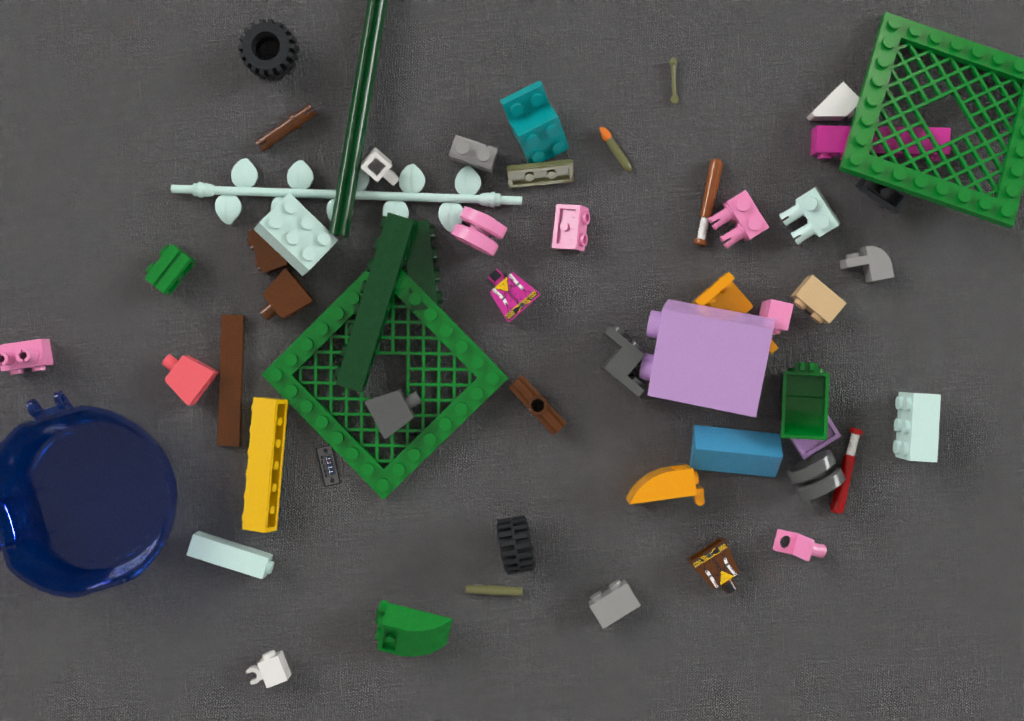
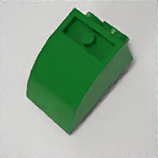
(804, 402)
(409, 630)

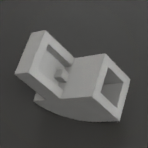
(874, 261)

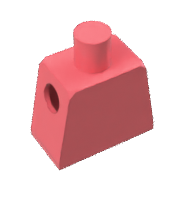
(188, 377)

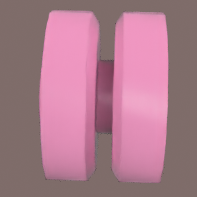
(480, 228)

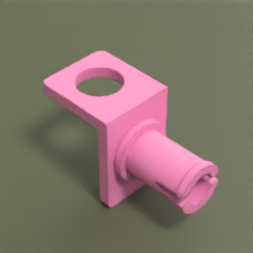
(799, 545)

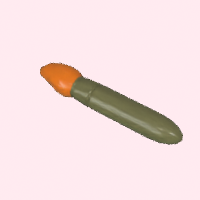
(607, 137)

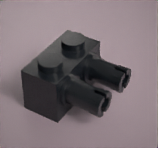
(886, 196)

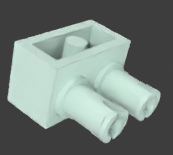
(817, 211)

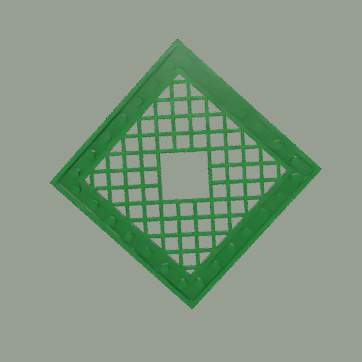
(856, 157)
(380, 479)

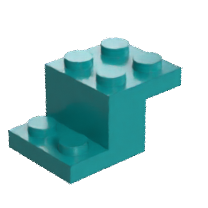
(535, 123)

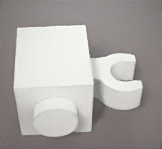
(379, 166)
(271, 668)

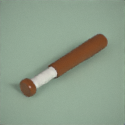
(711, 188)

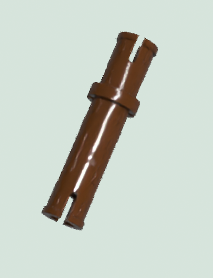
(286, 127)

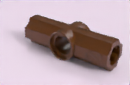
(548, 415)

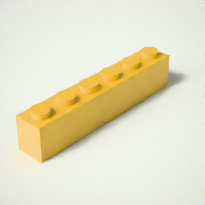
(264, 464)

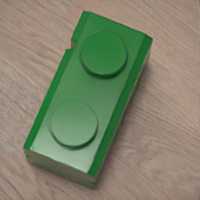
(169, 268)

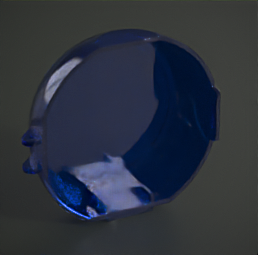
(83, 499)

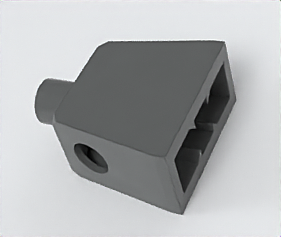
(392, 410)

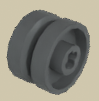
(816, 475)

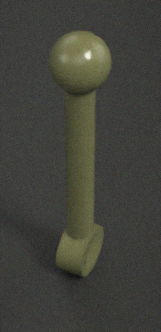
(674, 98)

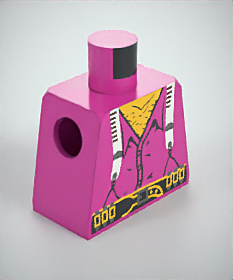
(511, 294)

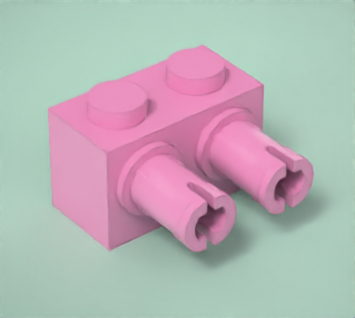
(743, 215)
(25, 355)

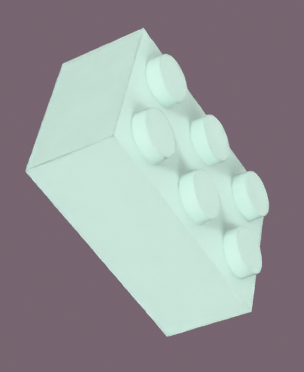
(295, 234)
(917, 426)

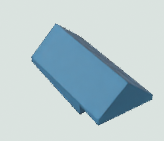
(736, 451)

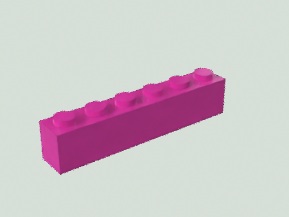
(831, 141)

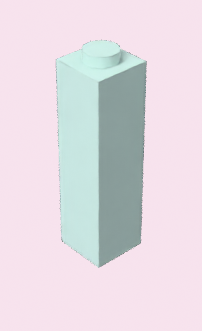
(230, 555)

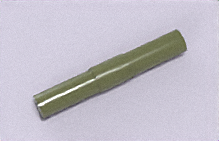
(494, 590)

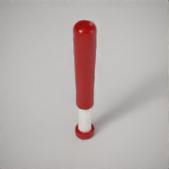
(840, 493)

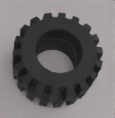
(256, 37)
(515, 545)

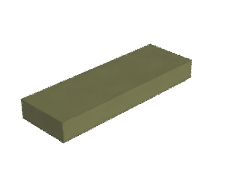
(540, 173)

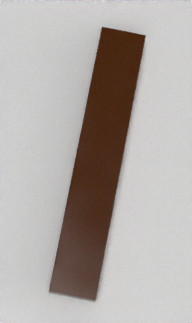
(231, 380)

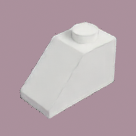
(836, 105)

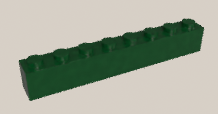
(375, 302)

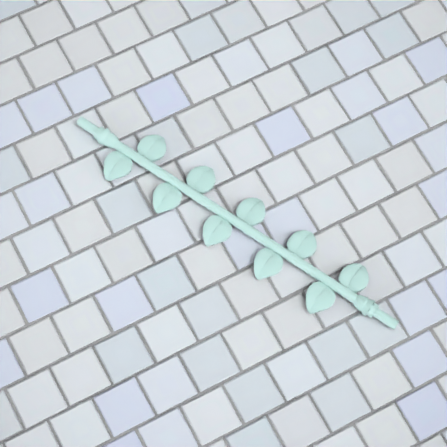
(301, 177)

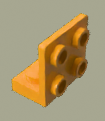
(724, 295)

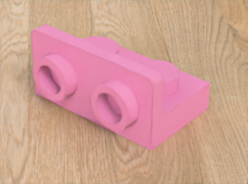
(570, 227)

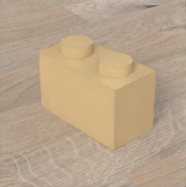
(818, 300)

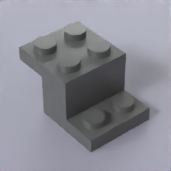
(623, 360)

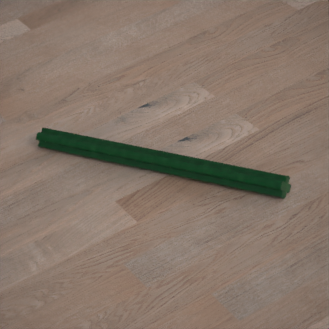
(358, 118)

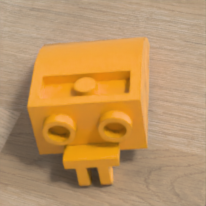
(667, 484)

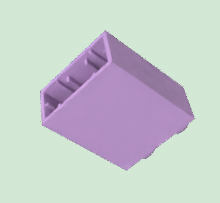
(707, 356)

